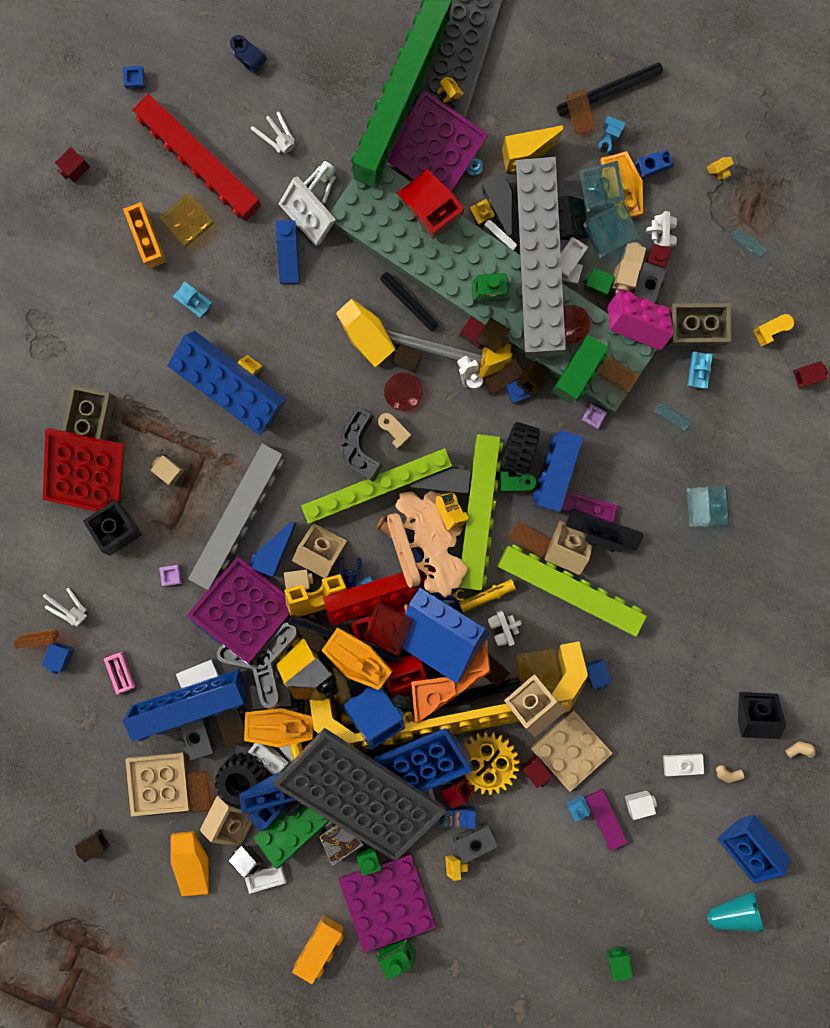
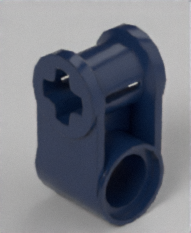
(249, 55)

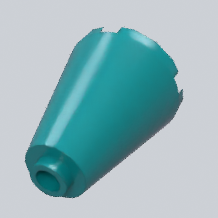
(737, 915)

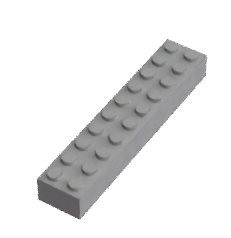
(540, 257)

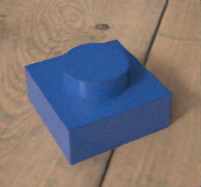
(133, 77)
(515, 392)

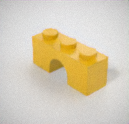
(303, 603)

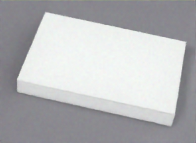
(307, 211)

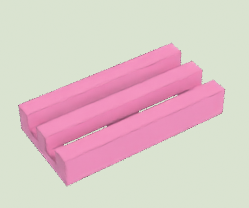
(118, 690)

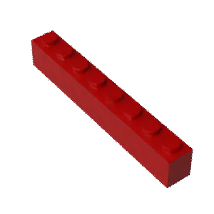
(197, 157)

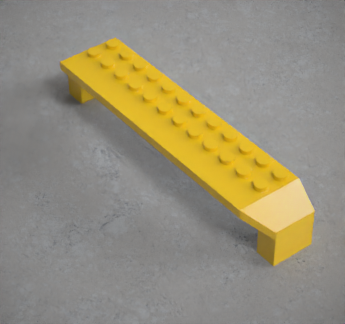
(566, 694)

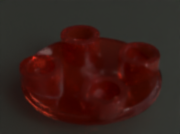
(575, 323)
(403, 391)

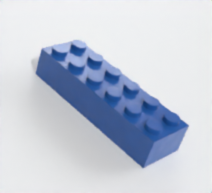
(226, 382)
(185, 705)

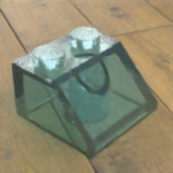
(601, 186)
(611, 229)
(707, 506)

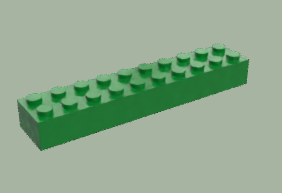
(400, 91)

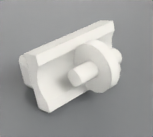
(661, 230)
(469, 373)
(499, 620)

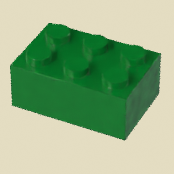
(580, 370)

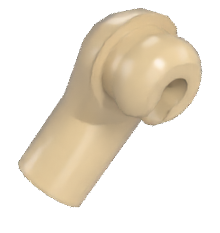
(802, 748)
(727, 776)

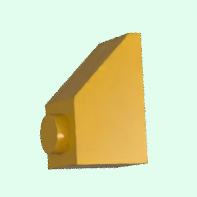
(494, 362)

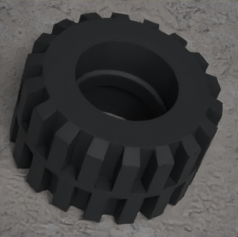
(520, 448)
(240, 764)

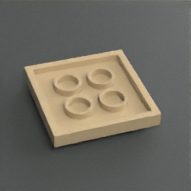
(571, 750)
(157, 783)

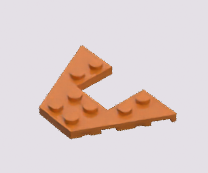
(434, 693)

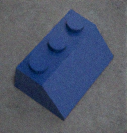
(755, 849)

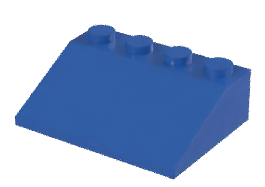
(442, 636)
(429, 760)

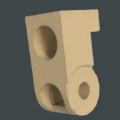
(395, 429)

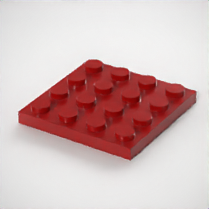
(82, 470)

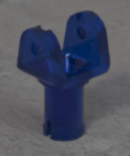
(350, 575)

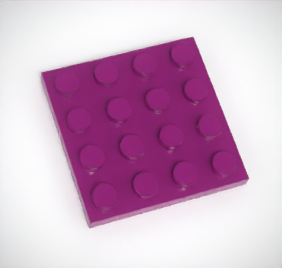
(436, 140)
(241, 610)
(387, 903)

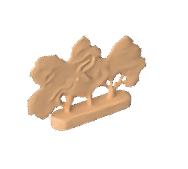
(432, 538)

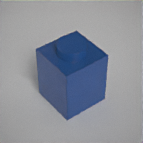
(57, 657)
(598, 674)

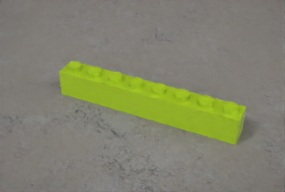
(383, 484)
(479, 510)
(571, 590)

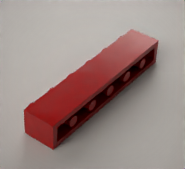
(363, 598)

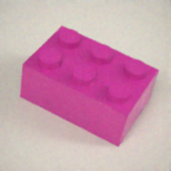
(640, 319)

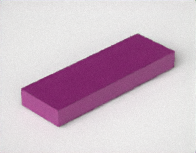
(590, 506)
(606, 820)

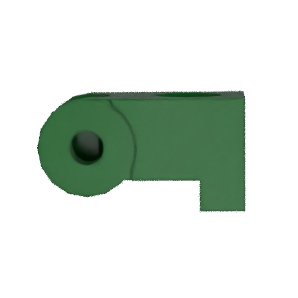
(522, 483)

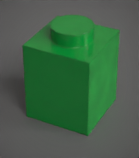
(598, 282)
(369, 860)
(619, 964)

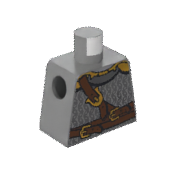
(338, 842)

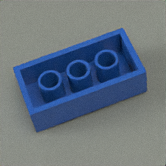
(557, 472)

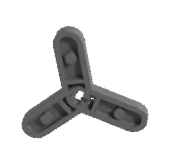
(265, 674)

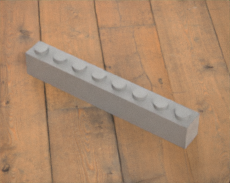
(236, 517)

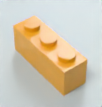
(145, 235)
(318, 950)

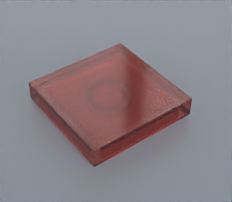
(388, 628)

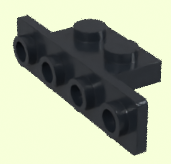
(603, 532)

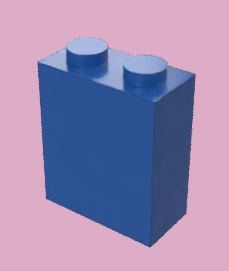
(374, 716)

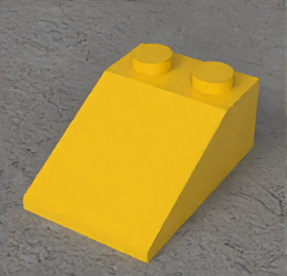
(529, 145)
(296, 659)

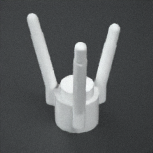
(285, 142)
(323, 173)
(74, 616)

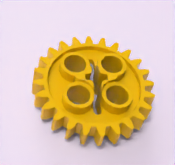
(501, 773)

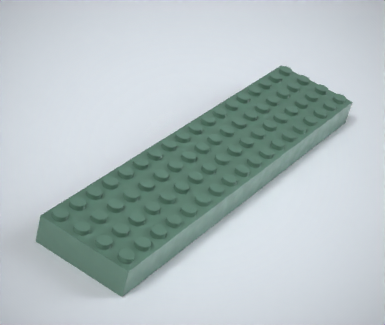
(451, 262)

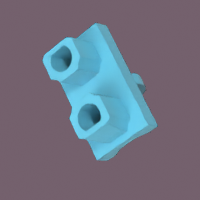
(193, 299)
(699, 370)

